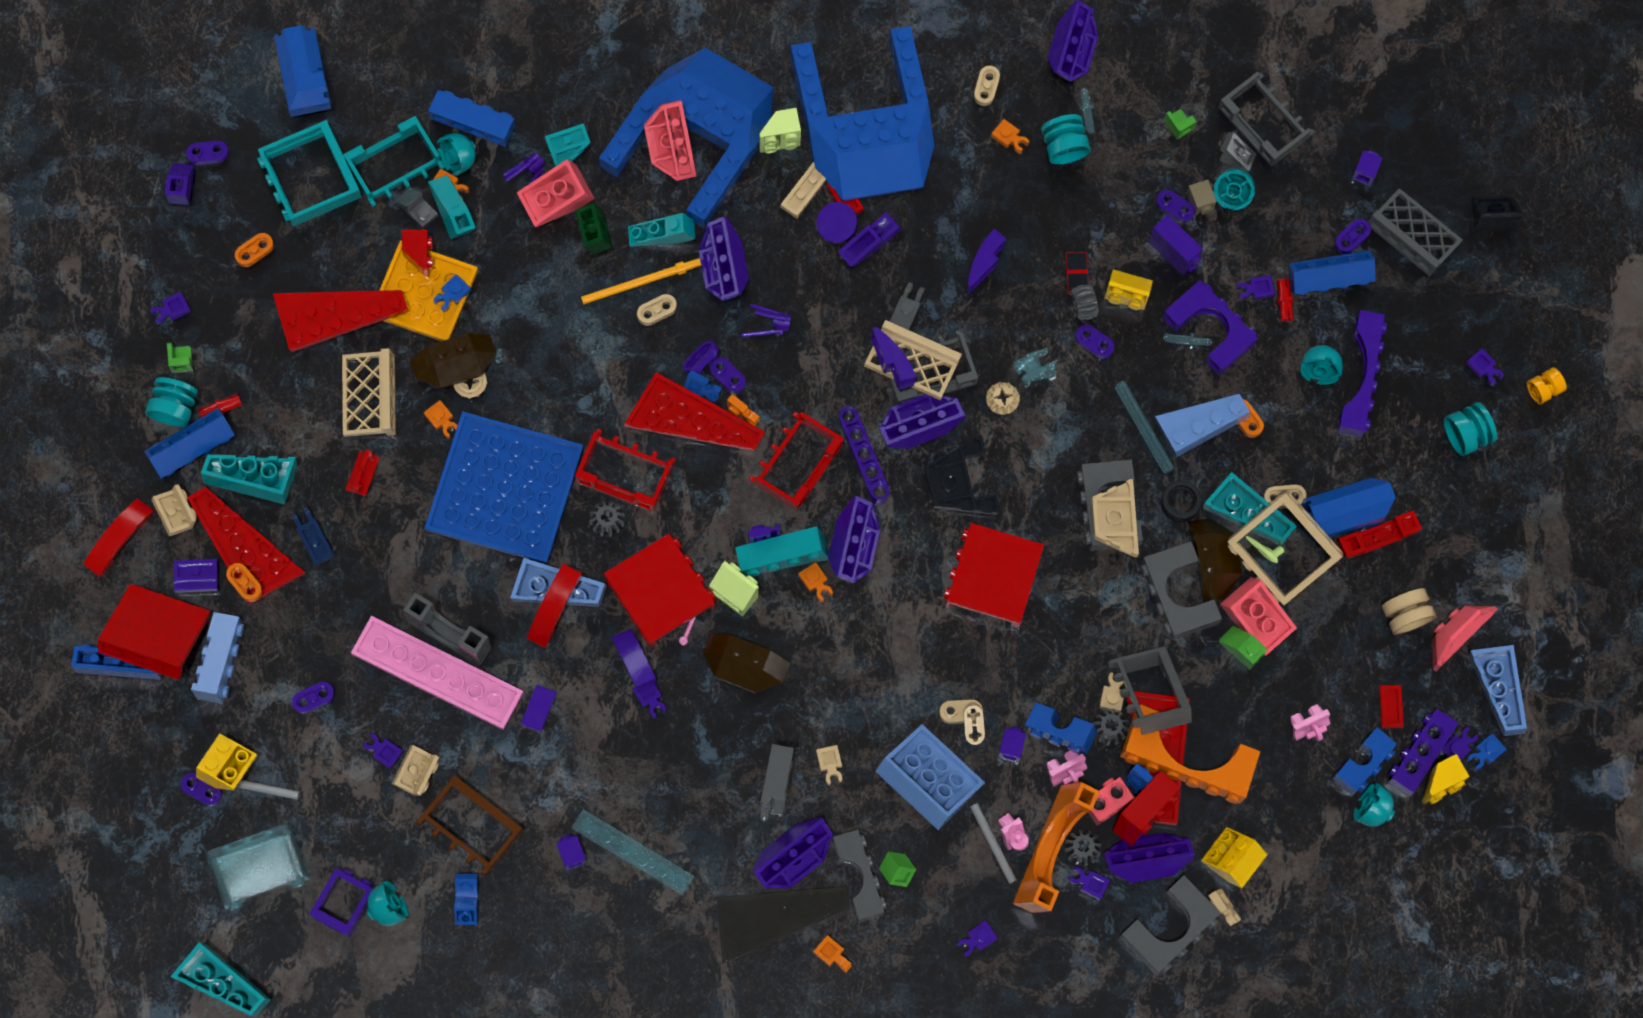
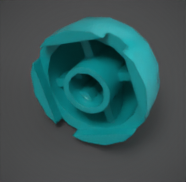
(456, 152)
(1234, 189)
(1322, 364)
(1375, 807)
(385, 906)

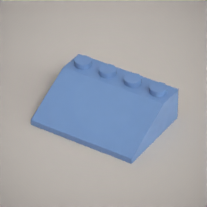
(929, 776)

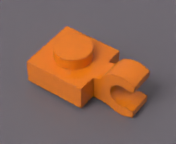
(831, 952)

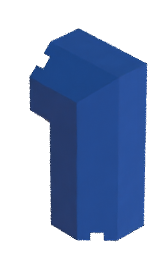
(302, 71)
(1351, 506)

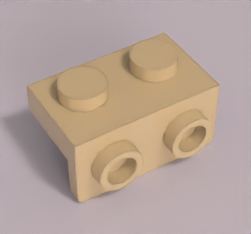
(174, 511)
(415, 771)

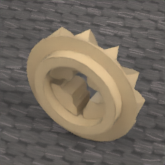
(476, 389)
(996, 404)

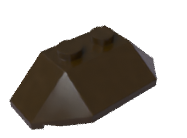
(454, 360)
(1217, 565)
(744, 663)

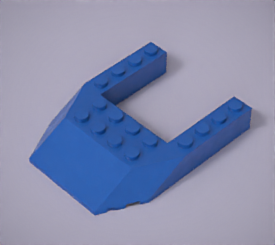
(718, 104)
(874, 148)

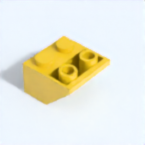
(1128, 290)
(224, 764)
(1444, 778)
(1234, 857)

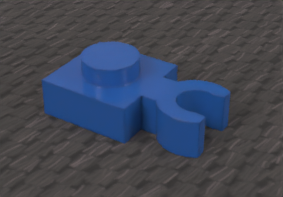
(453, 291)
(699, 385)
(1488, 750)
(1138, 778)

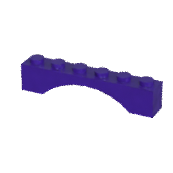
(1368, 335)

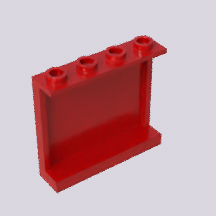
(994, 573)
(659, 589)
(152, 631)

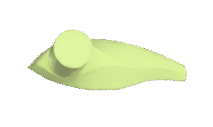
(1265, 551)

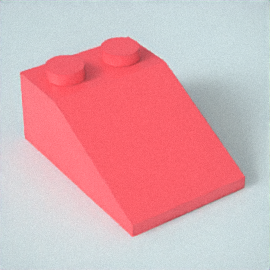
(555, 193)
(1258, 613)

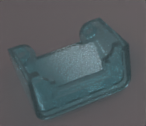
(256, 865)

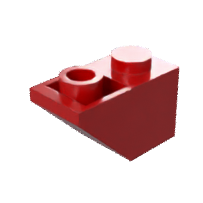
(416, 249)

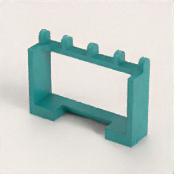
(405, 129)

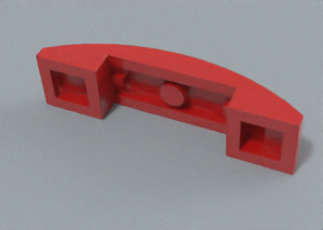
(116, 536)
(1380, 536)
(553, 605)

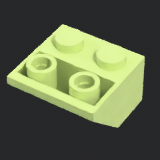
(781, 132)
(734, 588)

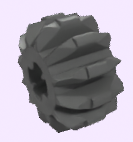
(1084, 302)
(614, 514)
(1114, 720)
(1091, 849)

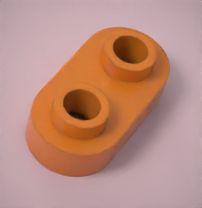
(253, 249)
(1254, 420)
(244, 583)

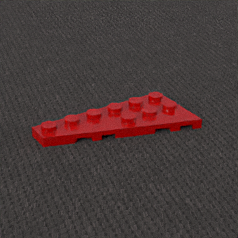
(325, 315)
(681, 413)
(243, 544)
(1172, 740)

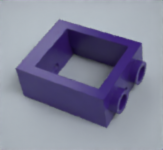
(331, 922)

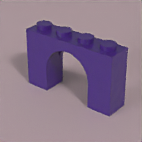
(1202, 301)

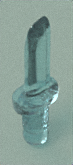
(1086, 107)
(1180, 339)

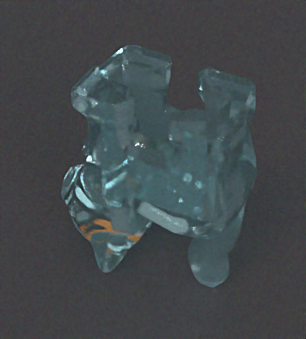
(1033, 367)

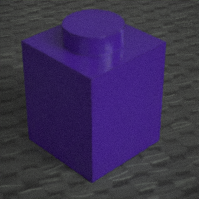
(1367, 167)
(1012, 744)
(571, 852)

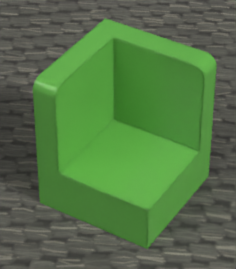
(1179, 123)
(179, 358)
(897, 869)

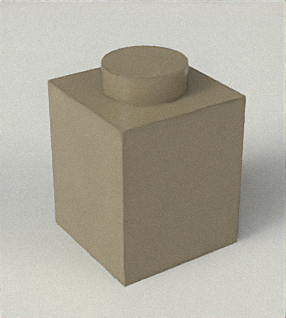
(1201, 197)

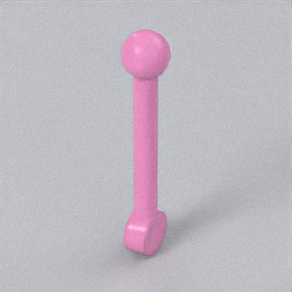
(683, 640)

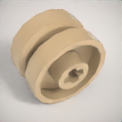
(1408, 611)

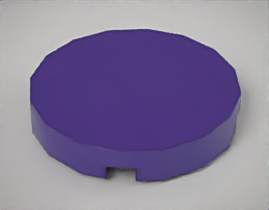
(837, 222)

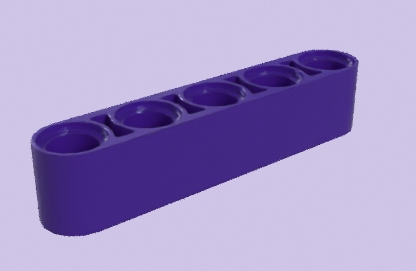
(863, 465)

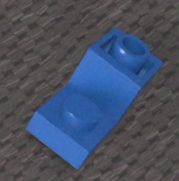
(466, 899)

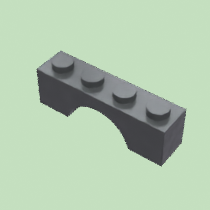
(850, 849)

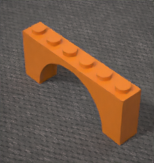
(1228, 781)
(1036, 888)

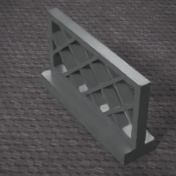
(1405, 241)

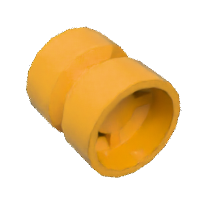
(1544, 386)

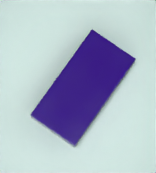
(538, 708)

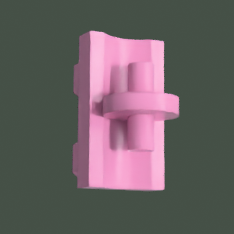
(1311, 726)
(1069, 771)
(1013, 833)

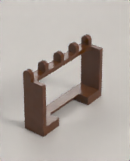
(469, 793)

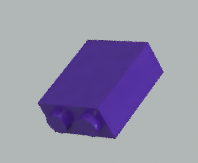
(1176, 245)

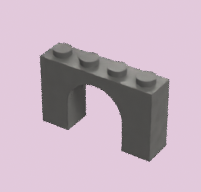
(1096, 478)
(1178, 619)
(468, 643)
(1159, 954)

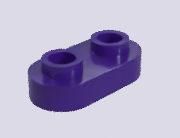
(207, 153)
(1174, 207)
(1351, 237)
(1093, 342)
(701, 357)
(726, 375)
(312, 695)
(200, 789)

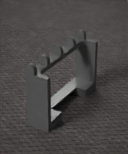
(1265, 148)
(960, 381)
(1145, 660)
(776, 781)

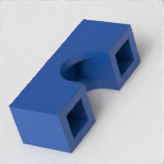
(1076, 736)
(1354, 776)

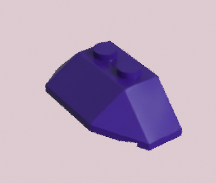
(1073, 42)
(723, 260)
(920, 421)
(854, 540)
(793, 854)
(1150, 857)

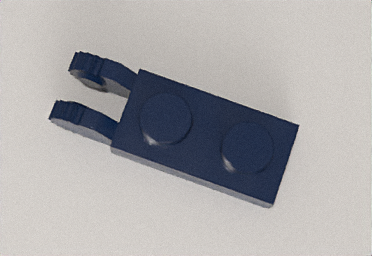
(313, 538)

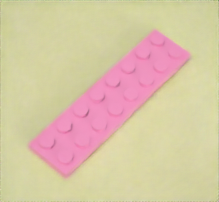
(437, 673)

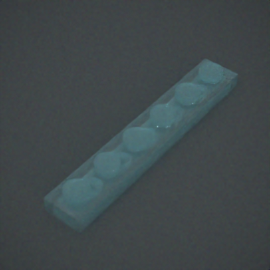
(633, 852)

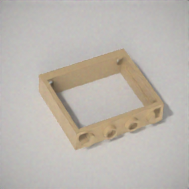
(1312, 527)

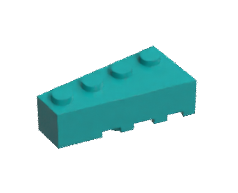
(252, 476)
(1240, 503)
(783, 552)
(217, 978)

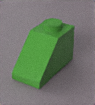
(1243, 646)

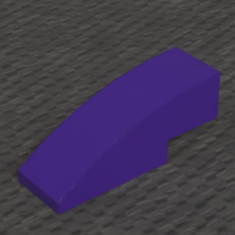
(870, 239)
(985, 259)
(892, 359)
(634, 660)

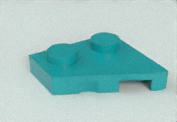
(567, 143)

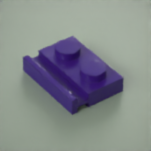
(760, 533)
(195, 575)

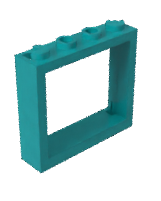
(297, 140)

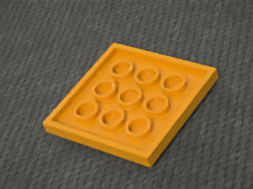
(420, 291)

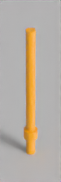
(679, 268)

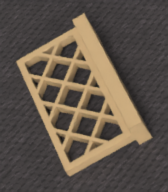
(922, 347)
(385, 388)

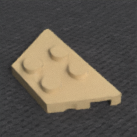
(1116, 518)

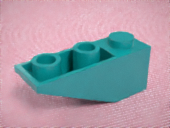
(451, 207)
(662, 231)

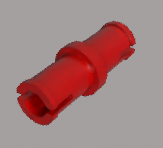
(1285, 300)
(223, 405)

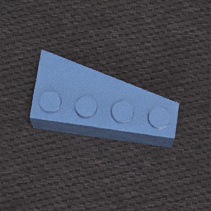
(1199, 423)
(536, 579)
(218, 658)
(1500, 681)

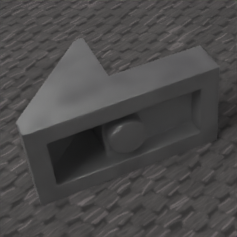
(1237, 152)
(416, 207)

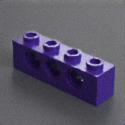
(1444, 727)

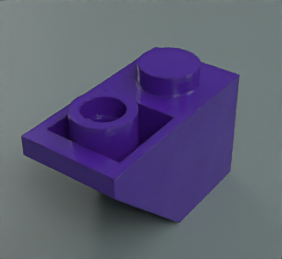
(179, 183)

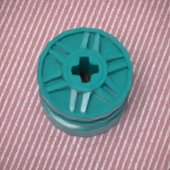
(1065, 139)
(171, 402)
(1470, 429)

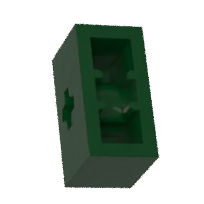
(593, 228)

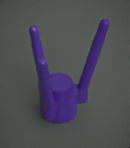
(531, 164)
(780, 321)

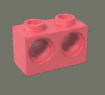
(1111, 804)

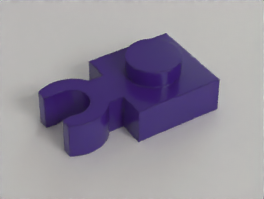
(1259, 287)
(173, 306)
(1483, 365)
(649, 697)
(1458, 745)
(385, 753)
(1092, 884)
(980, 937)

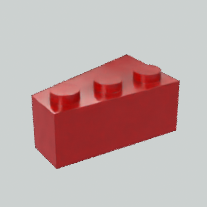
(1146, 808)

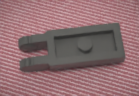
(907, 308)

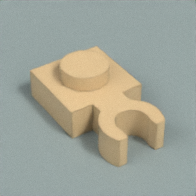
(1111, 695)
(829, 761)
(1224, 906)

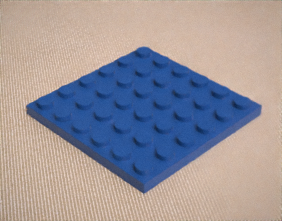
(504, 487)

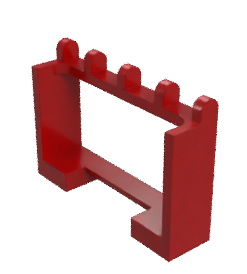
(803, 492)
(638, 499)

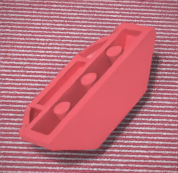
(670, 142)
(1457, 631)

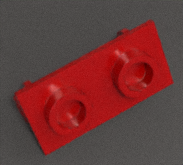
(362, 472)

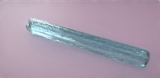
(1144, 427)

